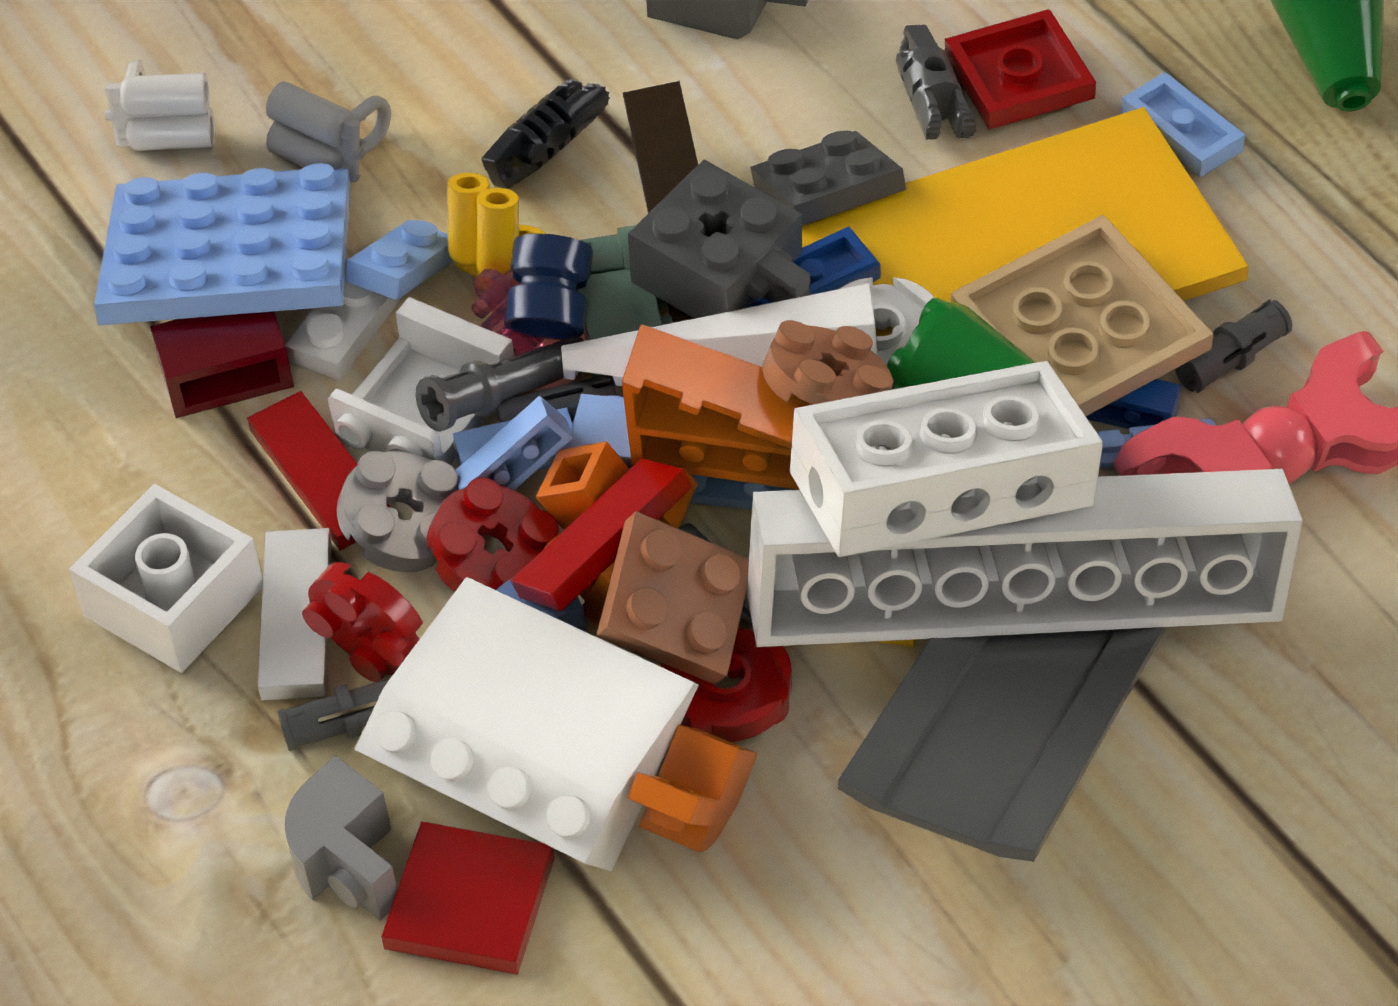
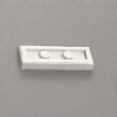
(291, 653)

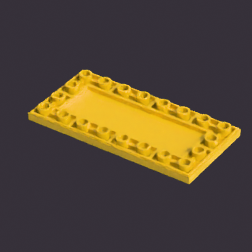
(1012, 202)

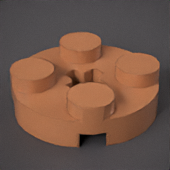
(823, 364)

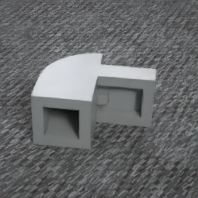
(331, 837)

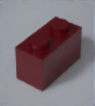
(221, 360)

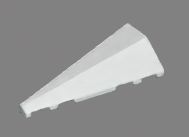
(737, 333)

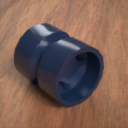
(549, 276)

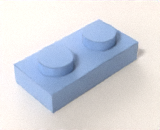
(1188, 124)
(400, 259)

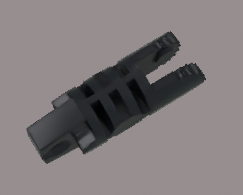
(543, 131)

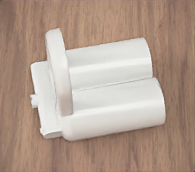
(161, 110)

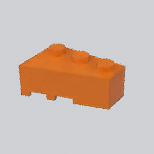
(706, 412)

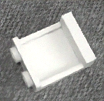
(384, 407)

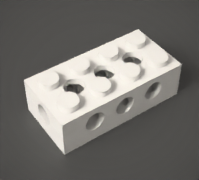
(944, 458)

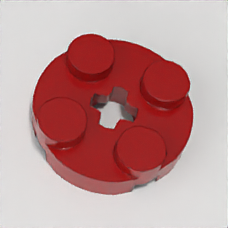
(489, 511)
(363, 619)
(750, 705)

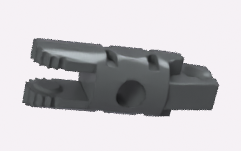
(932, 84)

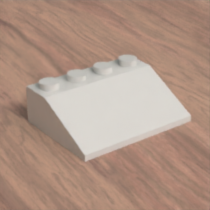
(528, 721)

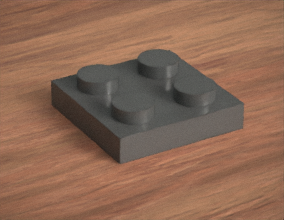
(829, 176)

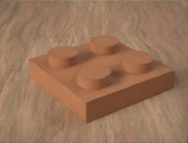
(674, 598)

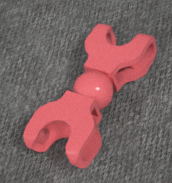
(1318, 428)

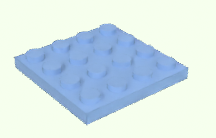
(225, 245)

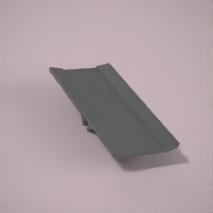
(996, 733)

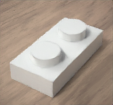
(337, 335)

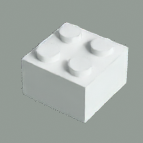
(167, 577)

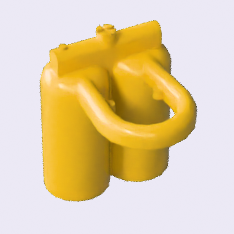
(482, 224)

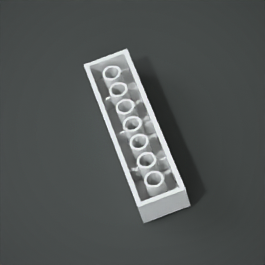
(1138, 558)

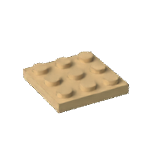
(1090, 313)

